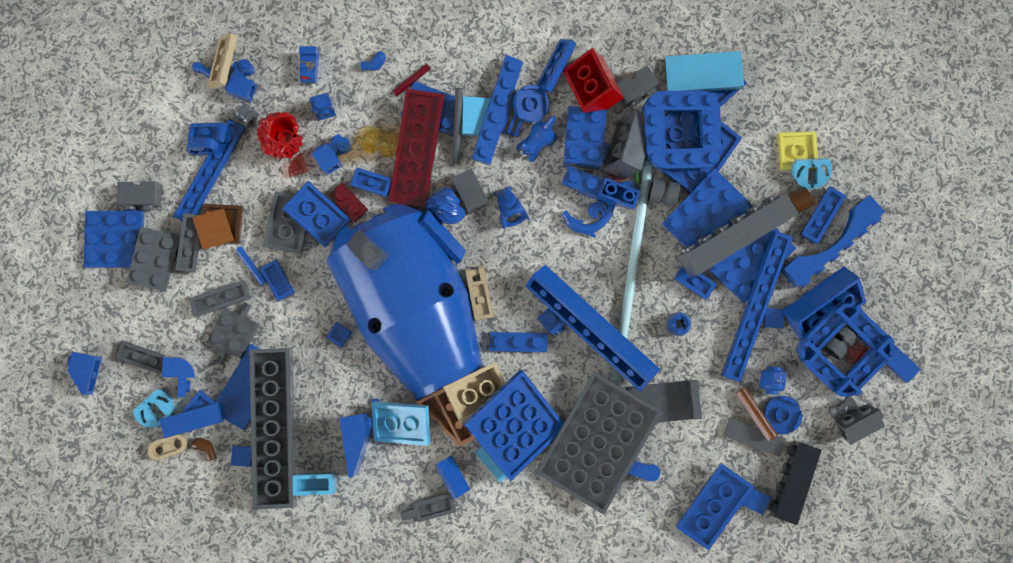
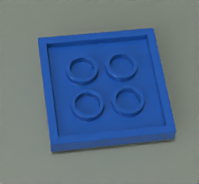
(111, 238)

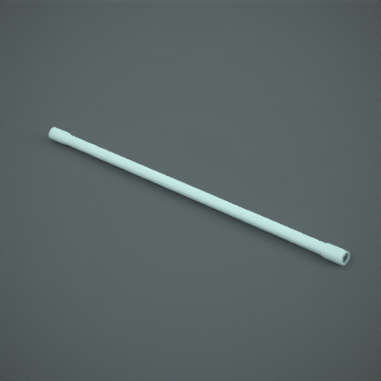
(634, 258)

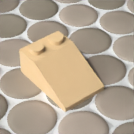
(473, 390)

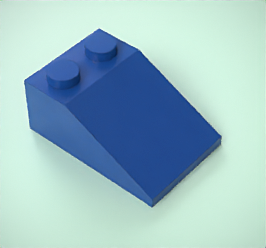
(355, 436)

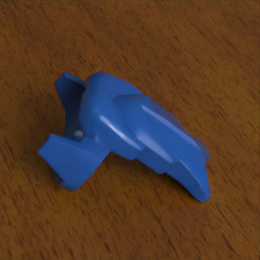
(508, 206)

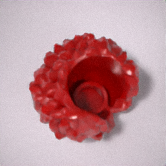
(279, 135)

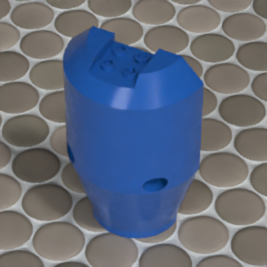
(422, 334)

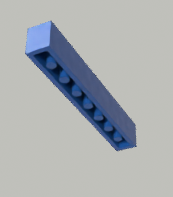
(592, 327)

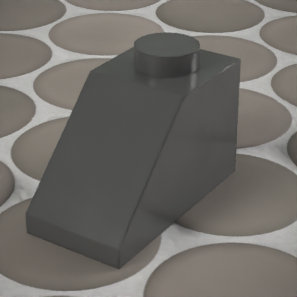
(367, 250)

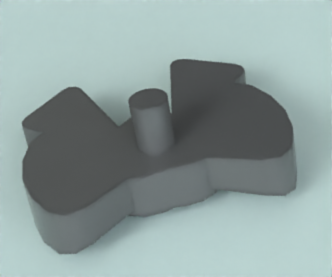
(848, 405)

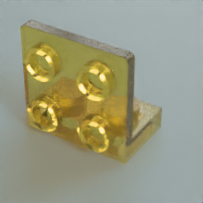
(379, 141)

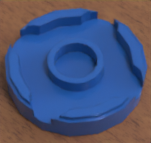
(530, 104)
(783, 414)

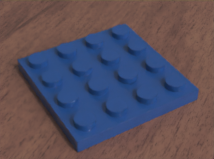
(683, 132)
(514, 425)

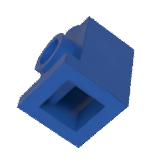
(322, 106)

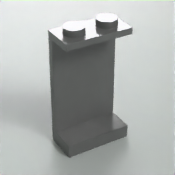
(676, 399)

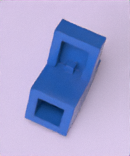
(178, 367)

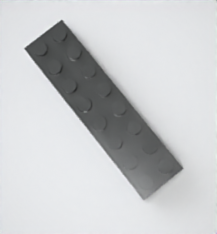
(272, 428)

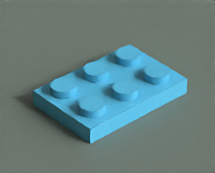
(401, 423)

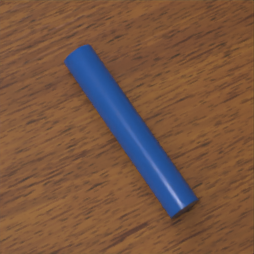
(251, 266)

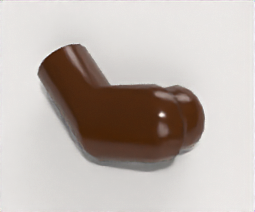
(205, 446)

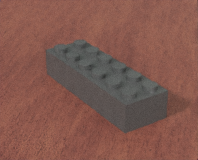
(736, 235)

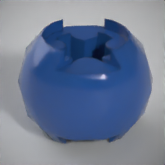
(686, 322)

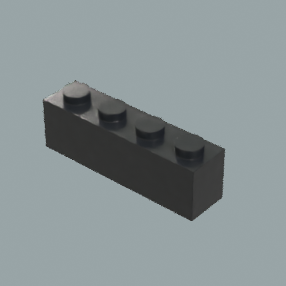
(795, 482)

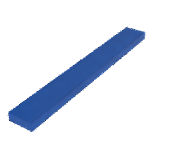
(756, 306)

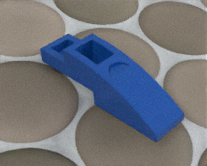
(601, 189)

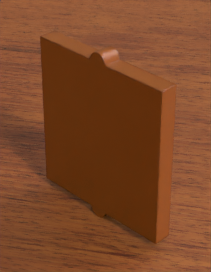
(213, 229)

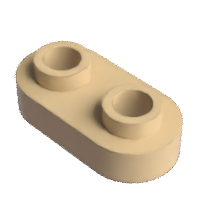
(168, 446)

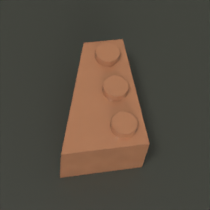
(443, 413)

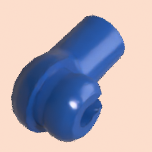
(375, 64)

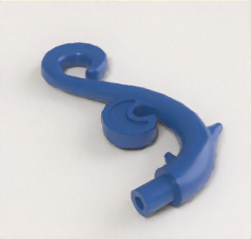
(589, 229)

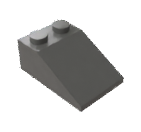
(626, 148)

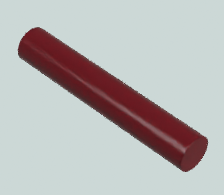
(409, 81)

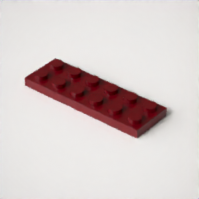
(416, 148)

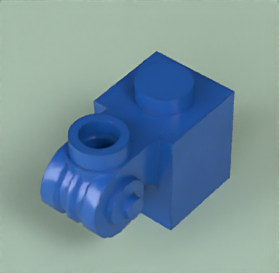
(238, 85)
(327, 154)

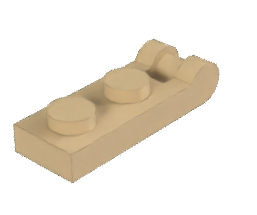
(479, 294)

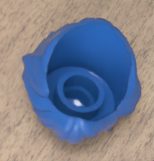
(445, 206)

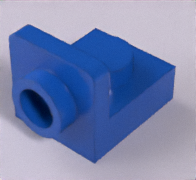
(551, 322)

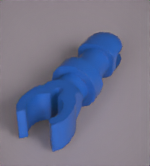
(200, 68)

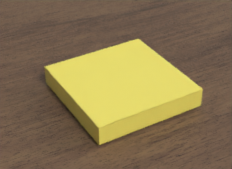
(796, 146)

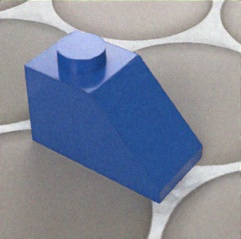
(84, 371)

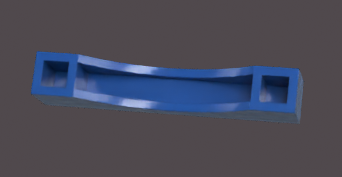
(862, 215)

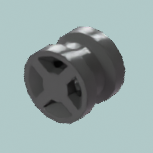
(246, 115)

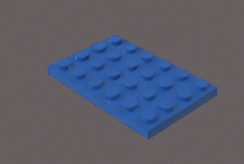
(708, 207)

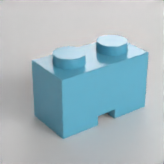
(314, 484)

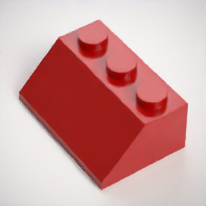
(592, 82)

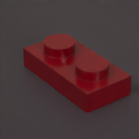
(348, 202)

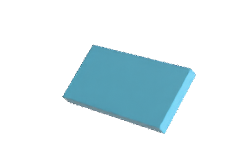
(704, 72)

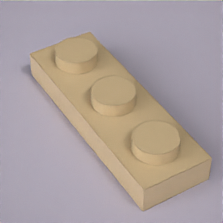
(222, 61)

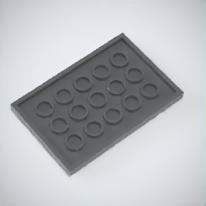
(599, 442)

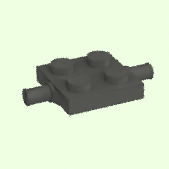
(233, 333)

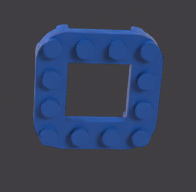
(654, 129)
(865, 368)

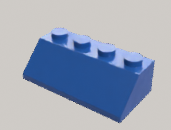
(812, 306)

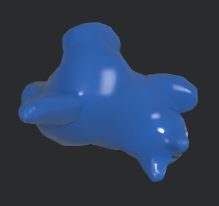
(540, 136)

